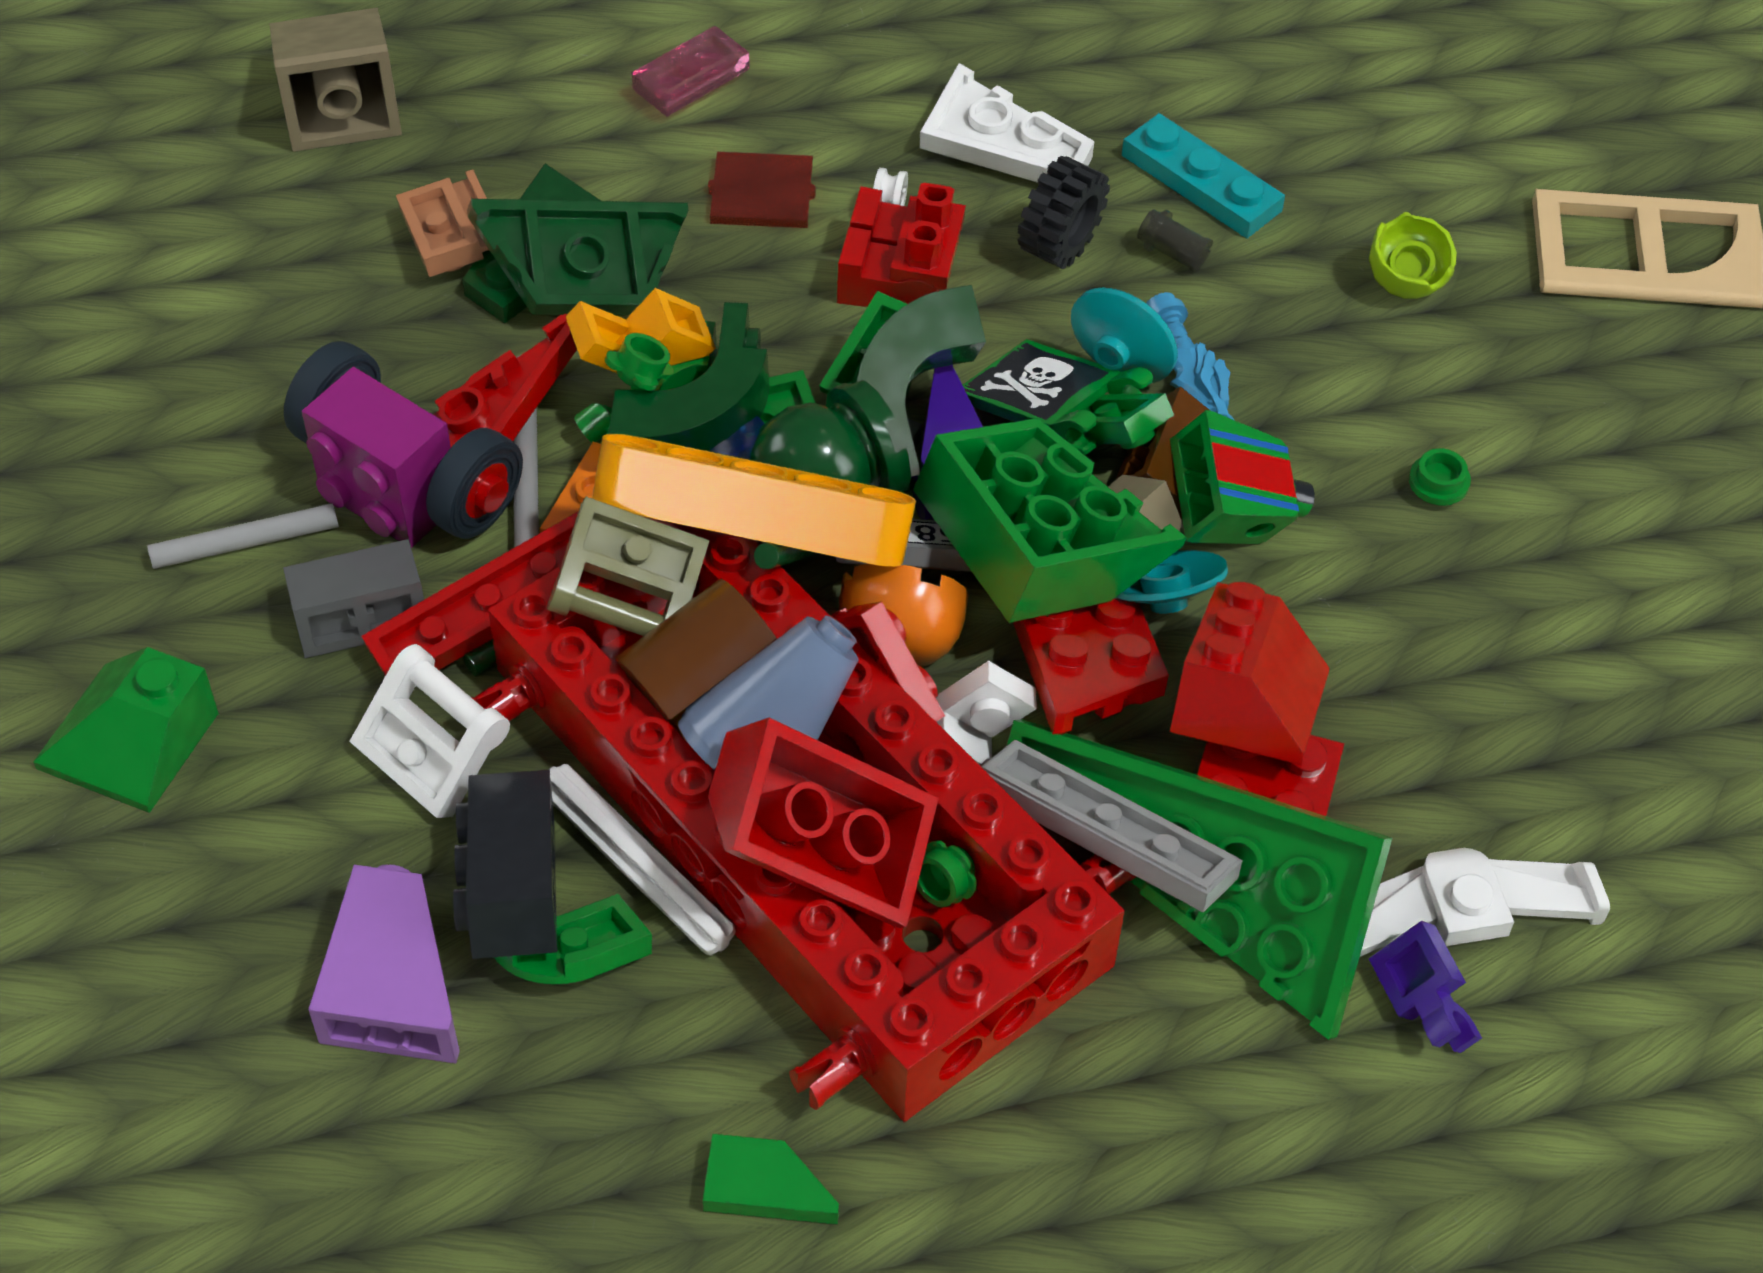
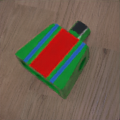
(1235, 482)

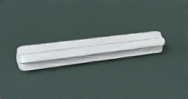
(640, 861)

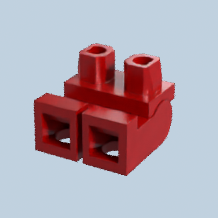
(899, 247)

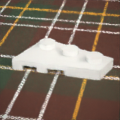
(996, 133)

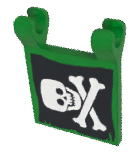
(1051, 386)

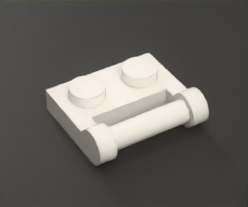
(414, 746)

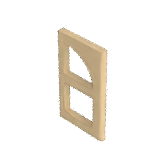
(1730, 281)

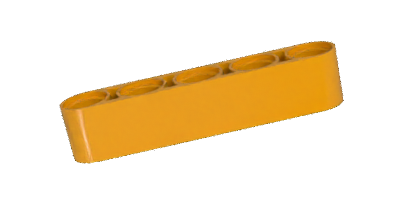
(754, 500)

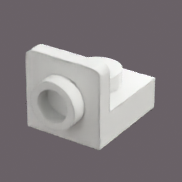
(983, 707)

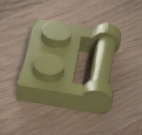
(630, 553)

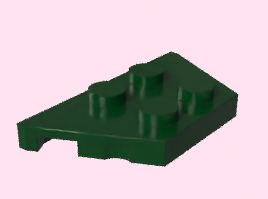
(579, 249)

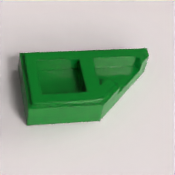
(764, 1181)

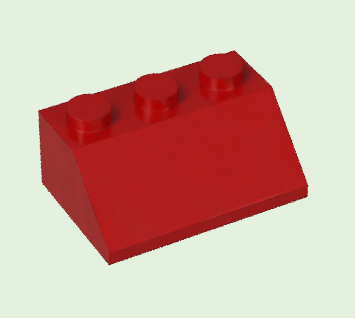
(1250, 676)
(821, 818)

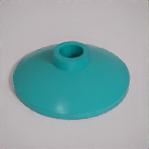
(1123, 332)
(1176, 579)

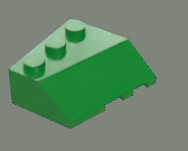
(1037, 519)

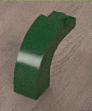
(917, 338)
(711, 405)

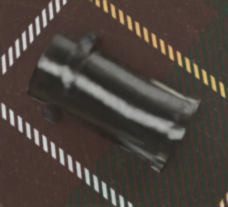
(1174, 239)

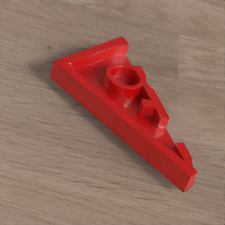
(509, 387)

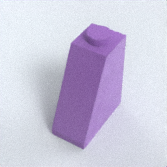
(384, 971)

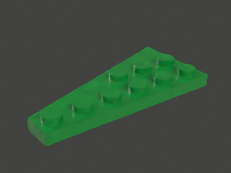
(1302, 881)

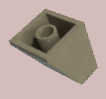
(335, 79)

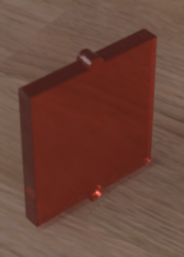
(761, 190)

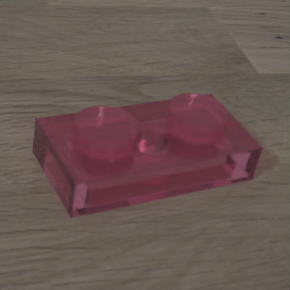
(690, 71)

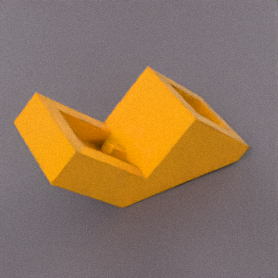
(660, 315)

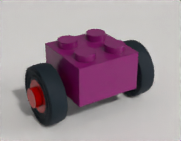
(393, 456)

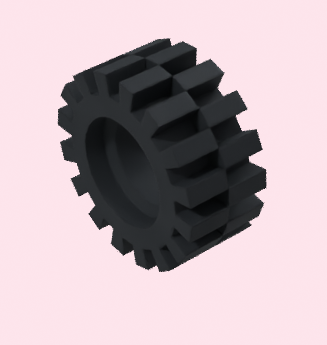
(1063, 211)

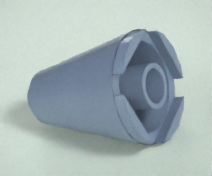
(789, 681)

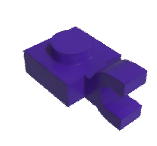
(1419, 981)

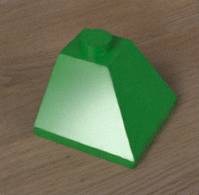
(132, 728)

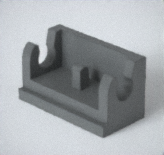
(351, 594)

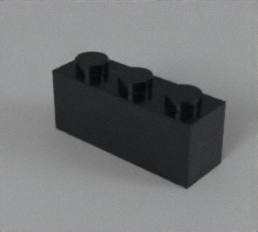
(507, 865)

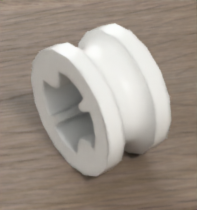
(893, 187)

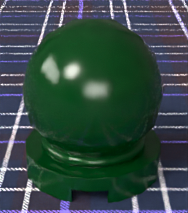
(837, 439)

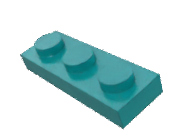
(1203, 175)

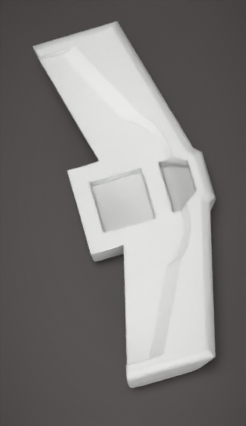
(1477, 896)

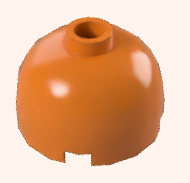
(928, 612)

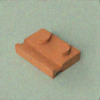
(441, 225)

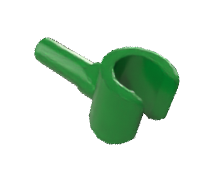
(594, 421)

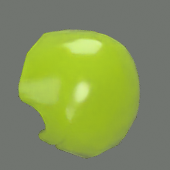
(1412, 256)

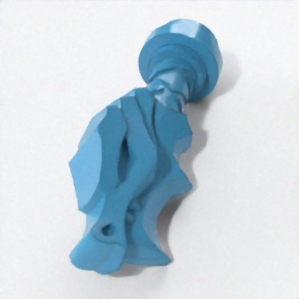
(1195, 366)

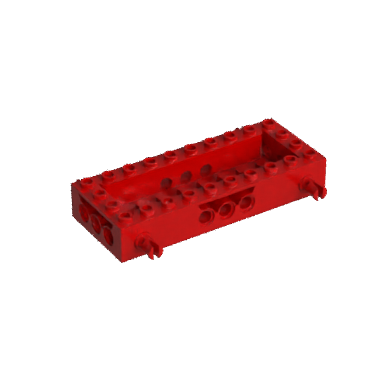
(893, 1013)

